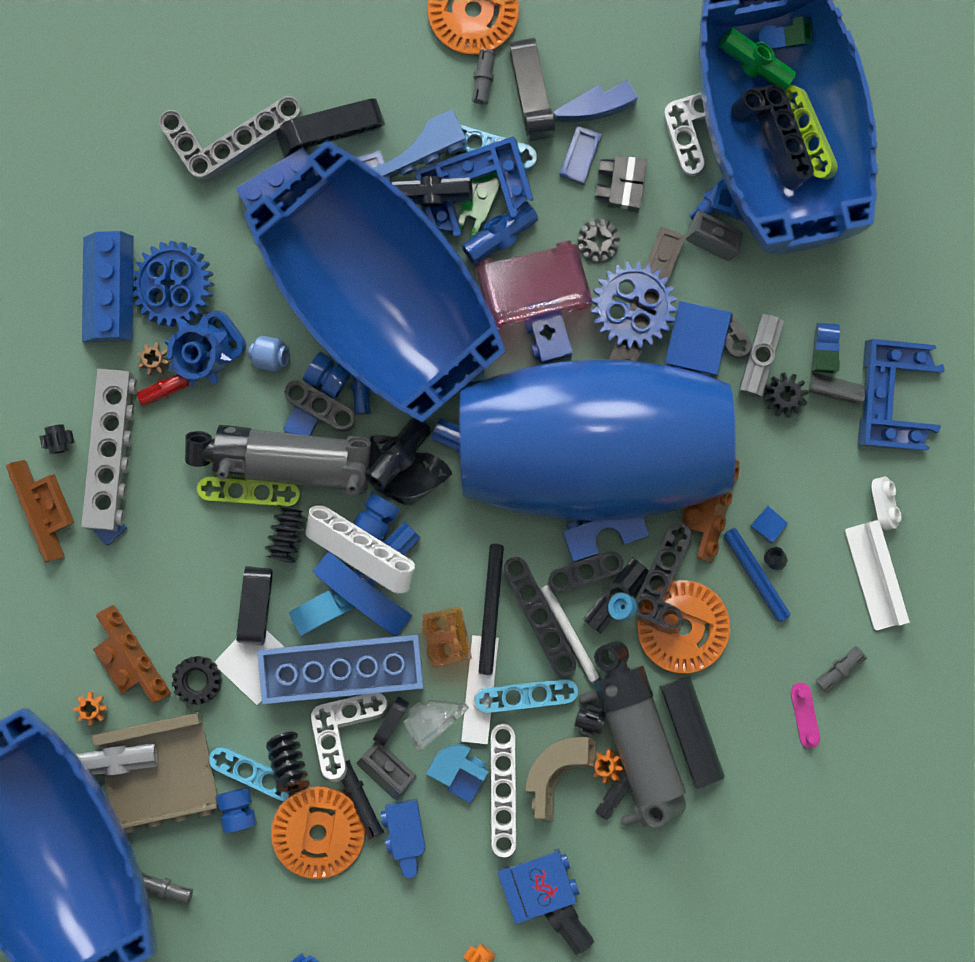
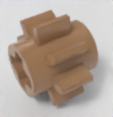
(151, 352)

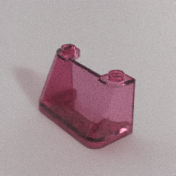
(534, 284)

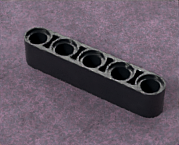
(549, 625)

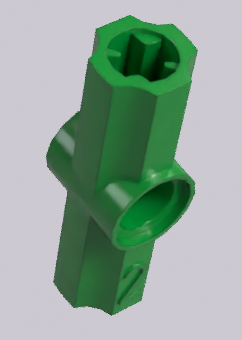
(757, 59)

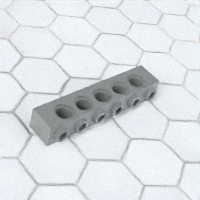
(106, 384)

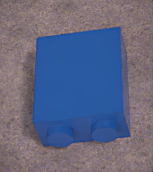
(698, 338)

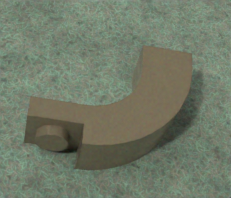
(551, 766)

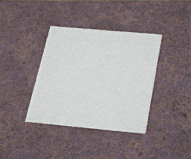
(241, 665)

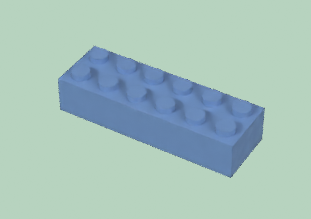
(340, 669)

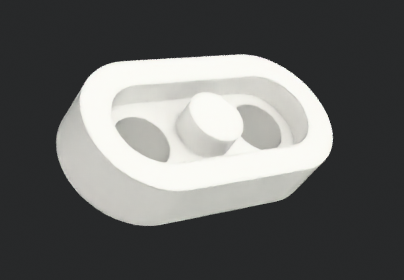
(885, 503)

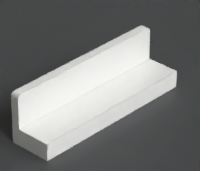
(876, 575)

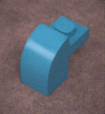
(319, 611)
(451, 759)

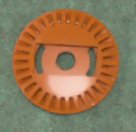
(469, 33)
(680, 652)
(292, 832)

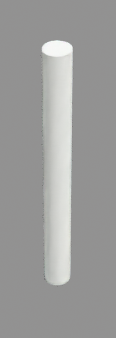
(569, 633)

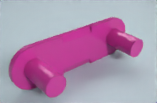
(805, 715)

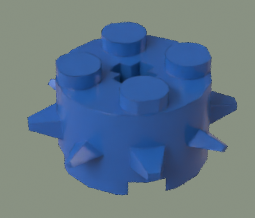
(198, 351)

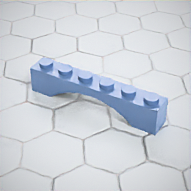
(439, 136)

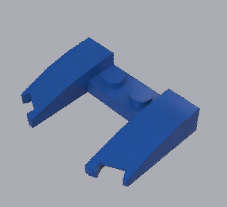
(497, 157)
(882, 361)

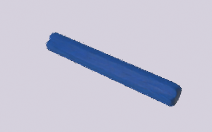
(757, 574)

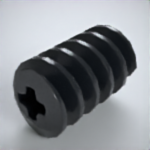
(286, 534)
(285, 763)

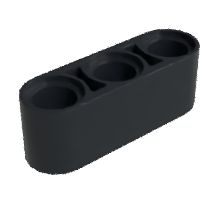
(307, 402)
(597, 565)
(254, 605)

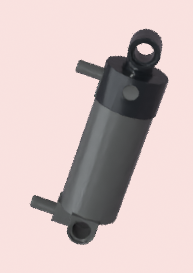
(282, 457)
(639, 738)

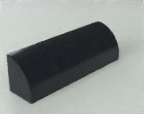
(692, 731)

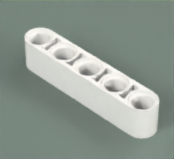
(359, 549)
(503, 803)

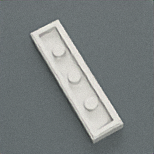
(476, 722)

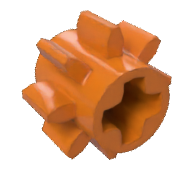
(94, 702)
(615, 767)
(479, 954)

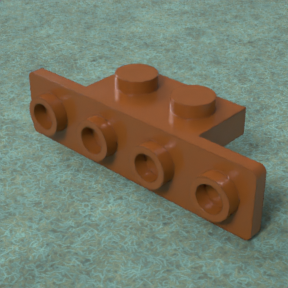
(43, 507)
(709, 520)
(126, 659)

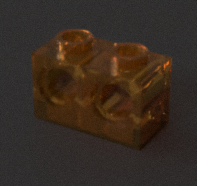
(453, 635)

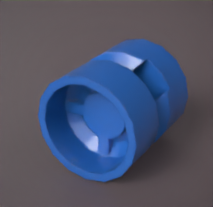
(327, 375)
(376, 516)
(236, 810)

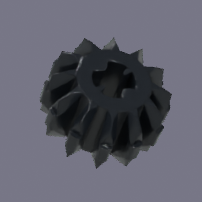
(792, 402)

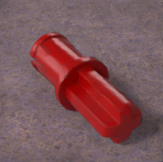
(162, 389)

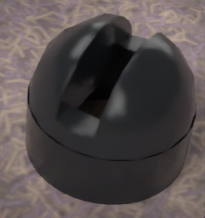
(775, 558)

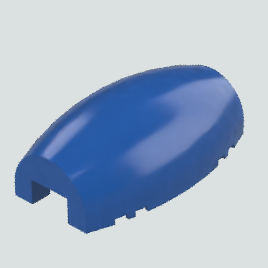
(839, 93)
(375, 281)
(597, 440)
(64, 857)

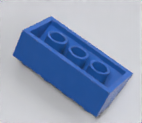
(107, 287)

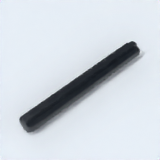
(491, 609)

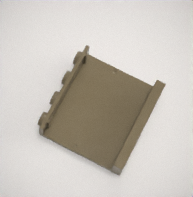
(176, 787)

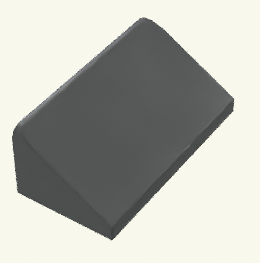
(714, 236)
(837, 388)
(386, 770)

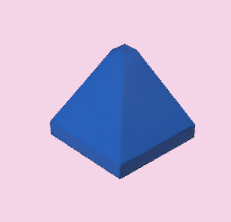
(769, 524)

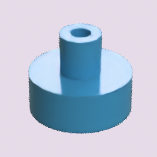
(622, 607)

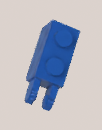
(405, 834)

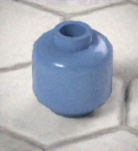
(269, 353)

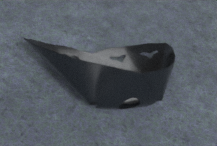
(414, 481)

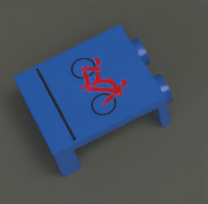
(538, 886)

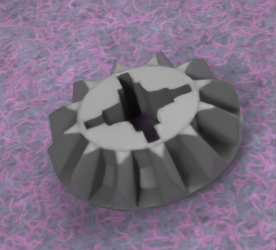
(589, 248)

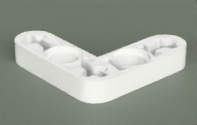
(688, 116)
(337, 720)

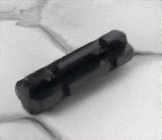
(613, 796)

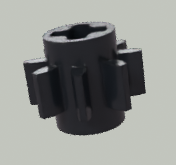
(56, 439)
(589, 720)

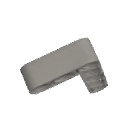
(229, 141)

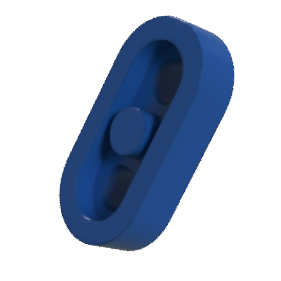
(232, 331)

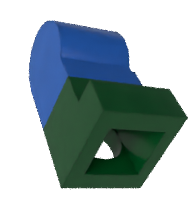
(789, 36)
(826, 348)

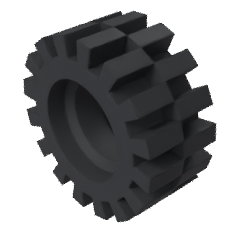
(180, 680)

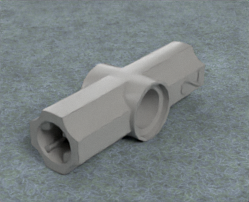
(766, 339)
(120, 759)

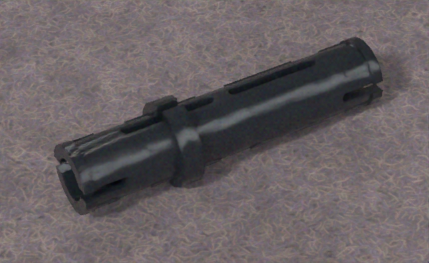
(364, 810)

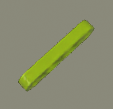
(812, 130)
(248, 495)

